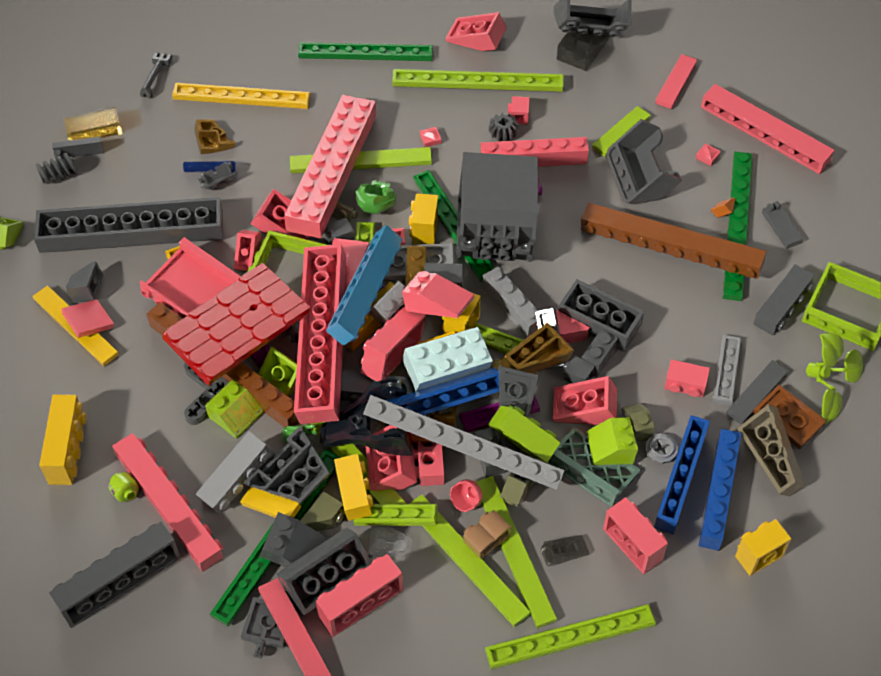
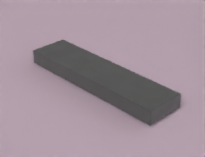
(756, 392)

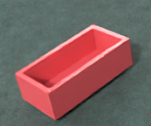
(387, 346)

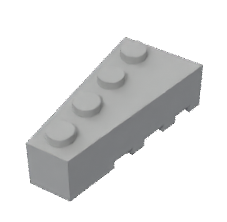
(228, 478)

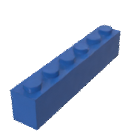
(450, 392)
(681, 475)
(719, 490)

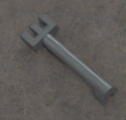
(158, 60)

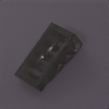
(552, 555)

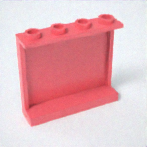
(188, 279)

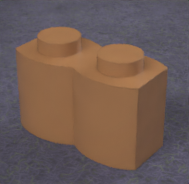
(486, 534)

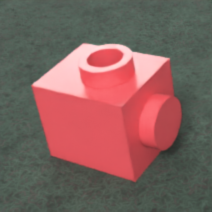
(519, 109)

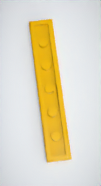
(93, 343)

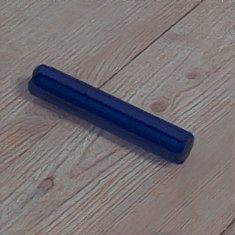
(203, 166)

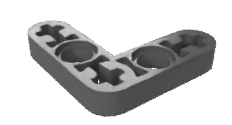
(210, 392)

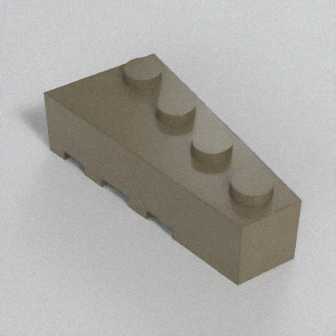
(772, 449)

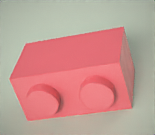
(686, 378)

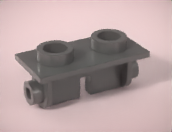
(223, 174)

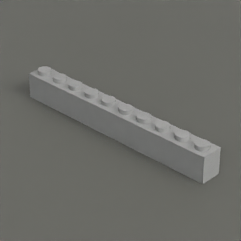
(463, 442)

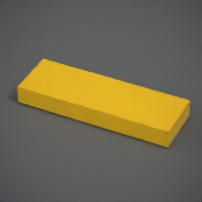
(269, 503)

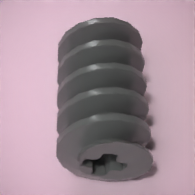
(55, 168)

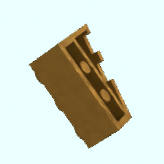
(538, 351)

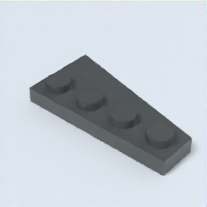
(517, 390)

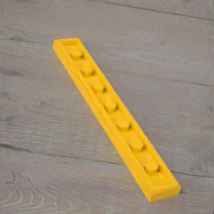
(241, 95)

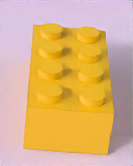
(62, 440)

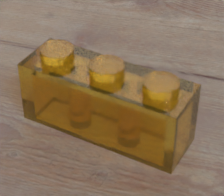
(93, 124)

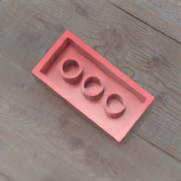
(359, 594)

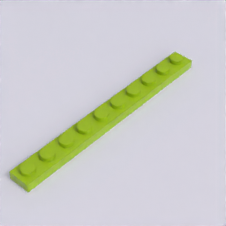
(477, 80)

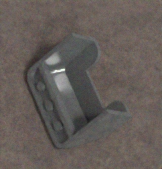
(593, 19)
(636, 166)

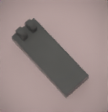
(78, 147)
(782, 225)

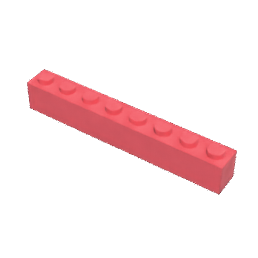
(767, 128)
(168, 502)

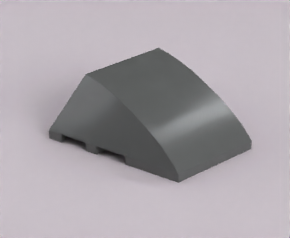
(293, 471)

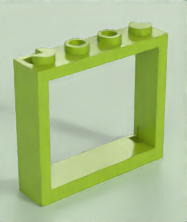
(281, 241)
(836, 325)

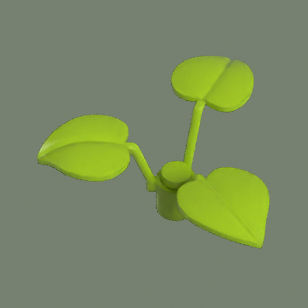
(832, 350)

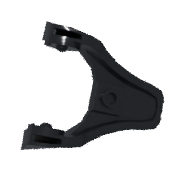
(355, 426)

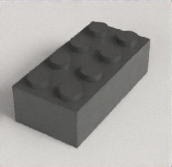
(602, 312)
(323, 569)

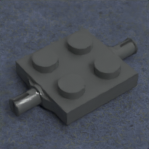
(261, 628)

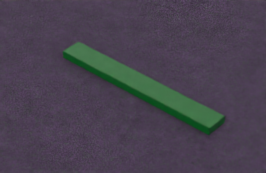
(364, 51)
(448, 217)

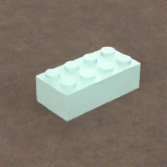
(446, 358)

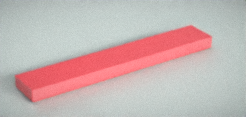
(293, 629)

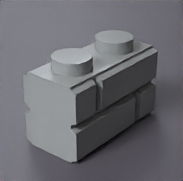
(388, 304)

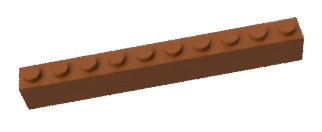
(673, 240)
(269, 398)

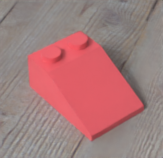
(478, 31)
(271, 215)
(435, 296)
(585, 402)

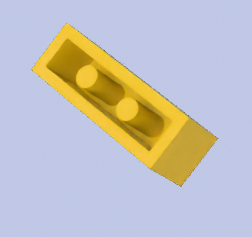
(354, 487)

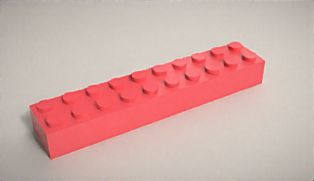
(330, 167)
(318, 352)

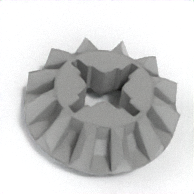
(663, 441)

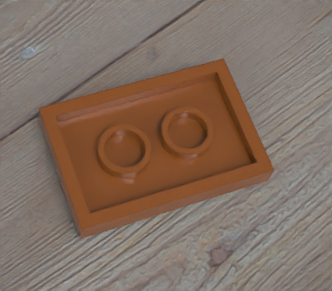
(798, 419)

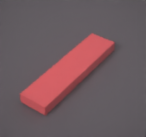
(676, 81)

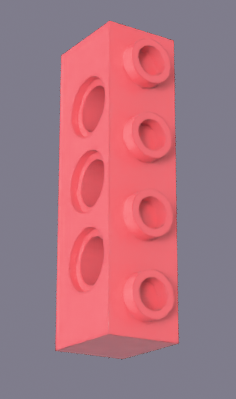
(429, 473)

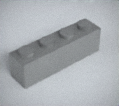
(511, 300)

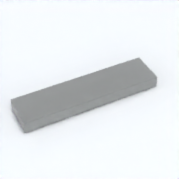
(727, 370)

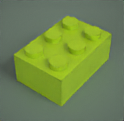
(524, 433)

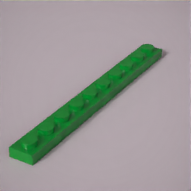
(738, 219)
(256, 566)

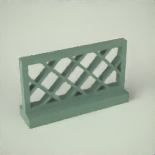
(584, 475)

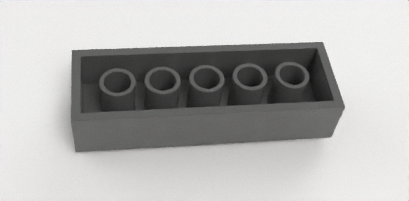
(115, 574)

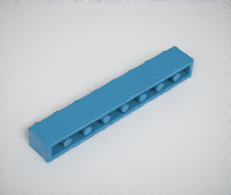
(364, 286)

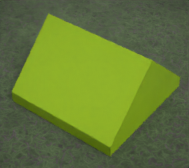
(279, 371)

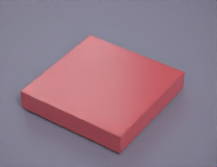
(87, 318)

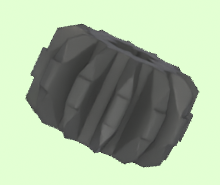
(503, 127)

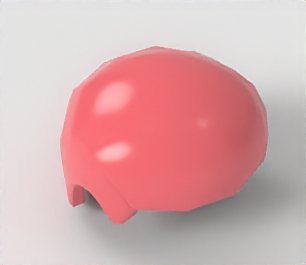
(466, 495)

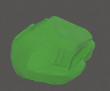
(375, 197)

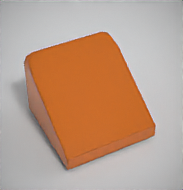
(723, 208)

